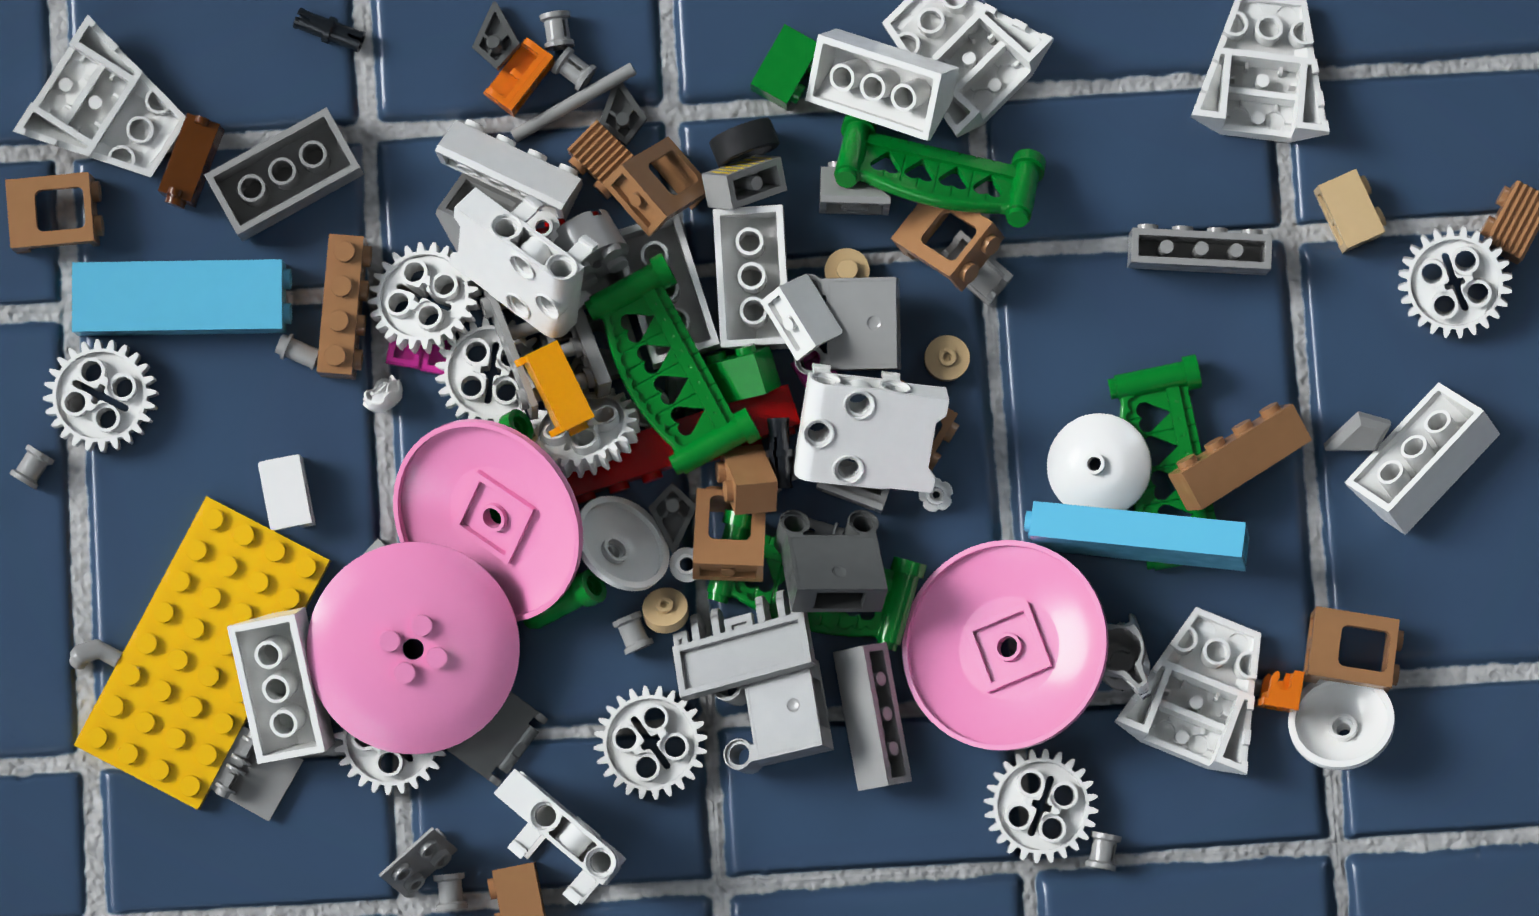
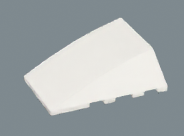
(989, 48)
(1264, 75)
(103, 106)
(1200, 695)

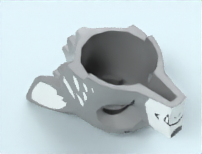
(1127, 659)

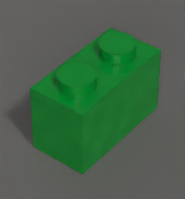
(785, 68)
(744, 374)

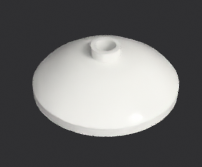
(1123, 459)
(623, 544)
(1335, 707)

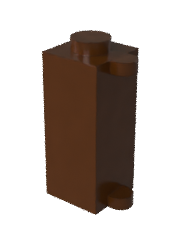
(190, 161)

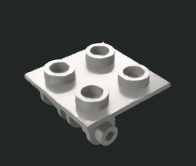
(253, 784)
(418, 862)

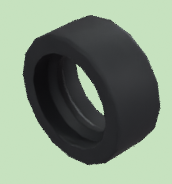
(743, 141)

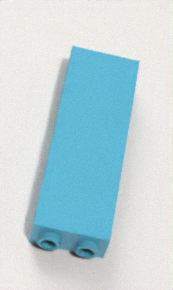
(180, 297)
(1138, 535)

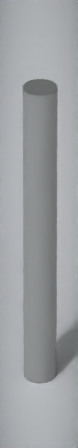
(573, 102)

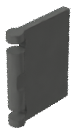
(501, 740)

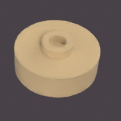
(846, 264)
(946, 358)
(665, 610)

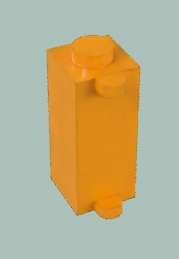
(557, 389)

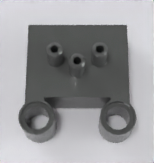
(832, 570)

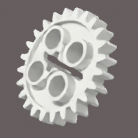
(1485, 270)
(409, 325)
(460, 369)
(86, 423)
(604, 440)
(624, 761)
(367, 763)
(1070, 817)

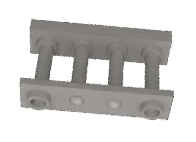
(581, 345)

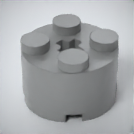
(612, 247)

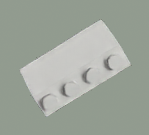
(880, 83)
(509, 168)
(748, 268)
(1422, 457)
(277, 686)

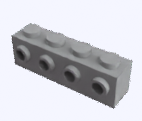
(1199, 250)
(868, 716)

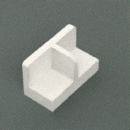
(801, 316)
(286, 492)

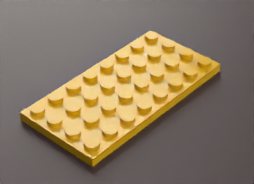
(176, 686)

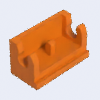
(520, 77)
(1282, 694)

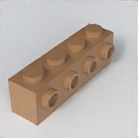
(342, 306)
(1239, 456)

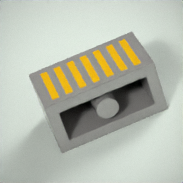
(744, 182)

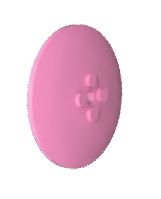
(480, 465)
(402, 596)
(958, 634)

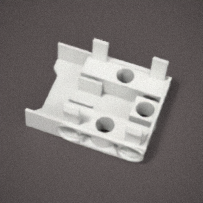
(520, 263)
(884, 434)
(566, 831)

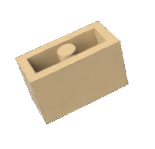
(1350, 210)

